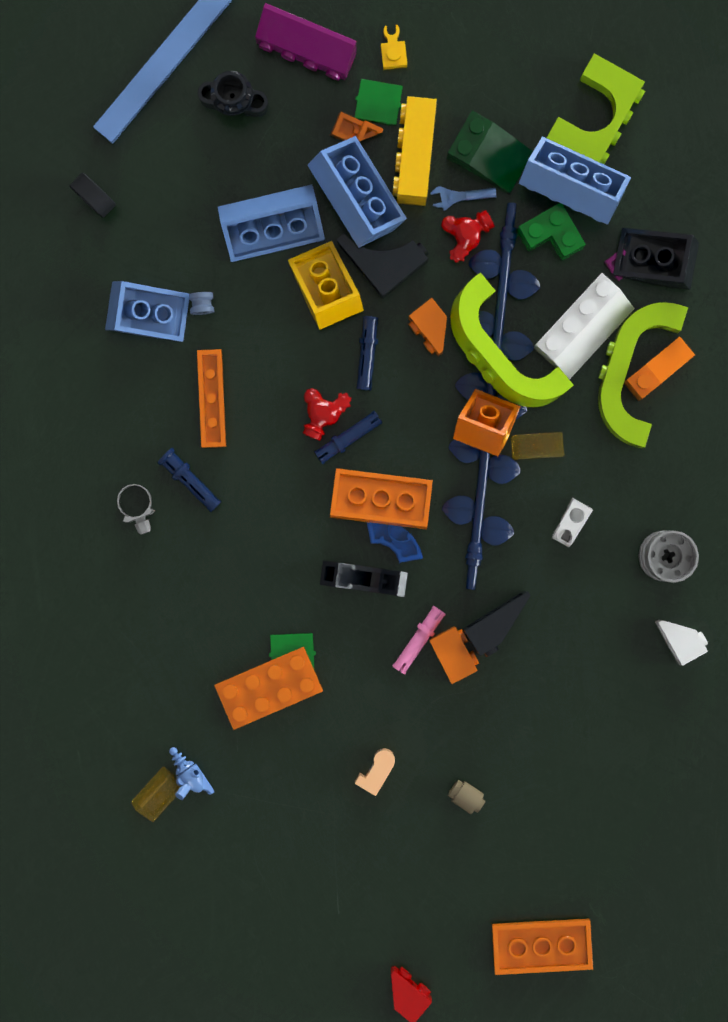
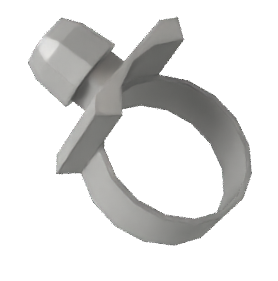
(142, 525)

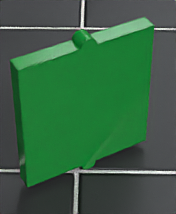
(378, 102)
(286, 643)

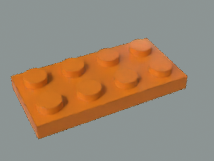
(381, 498)
(268, 688)
(542, 946)

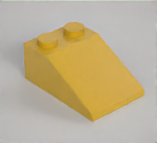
(326, 285)

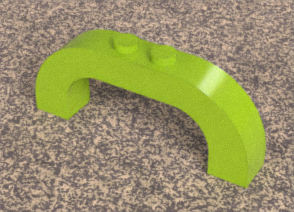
(489, 358)
(617, 420)

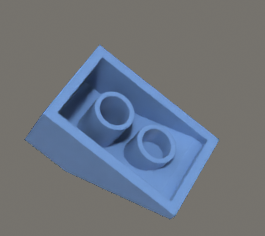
(147, 311)

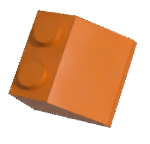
(486, 422)

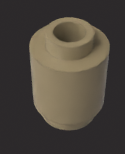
(466, 797)

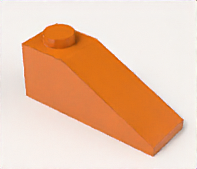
(659, 369)

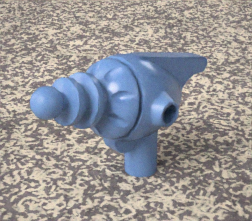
(188, 776)

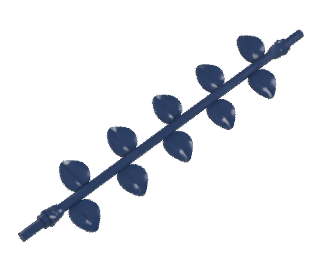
(514, 346)

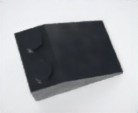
(657, 257)
(493, 627)

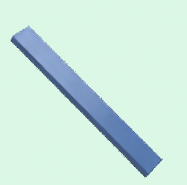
(159, 67)

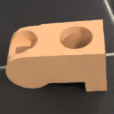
(379, 771)

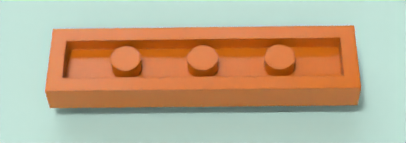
(211, 398)

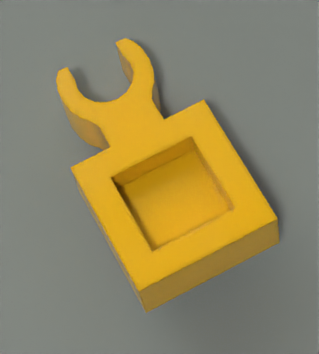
(393, 52)

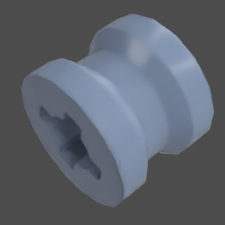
(201, 303)

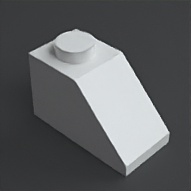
(683, 642)

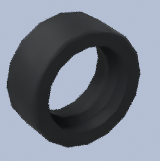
(92, 195)

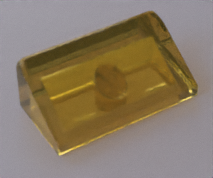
(156, 795)

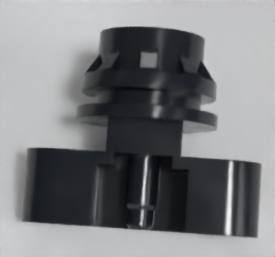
(232, 95)

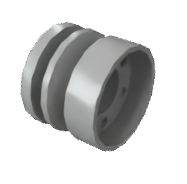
(680, 562)

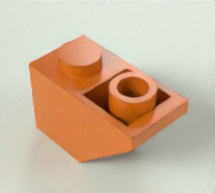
(431, 324)

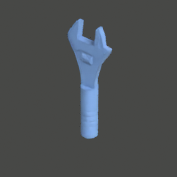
(451, 197)

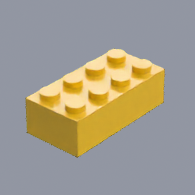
(416, 146)

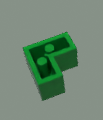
(553, 226)

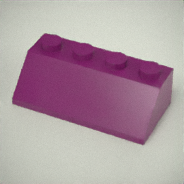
(305, 42)

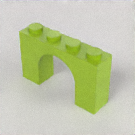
(621, 90)

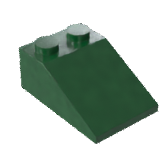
(489, 152)

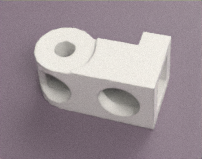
(572, 522)

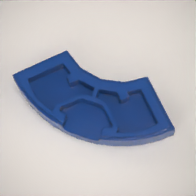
(397, 539)

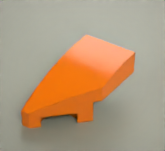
(348, 127)

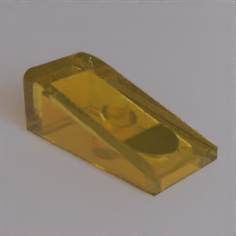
(537, 446)

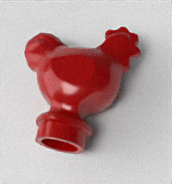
(466, 233)
(323, 412)

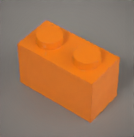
(454, 655)

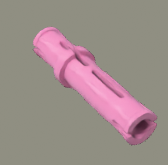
(419, 639)

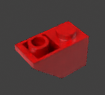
(408, 997)

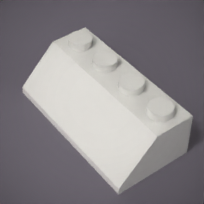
(585, 326)

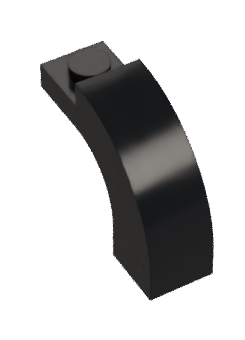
(363, 578)

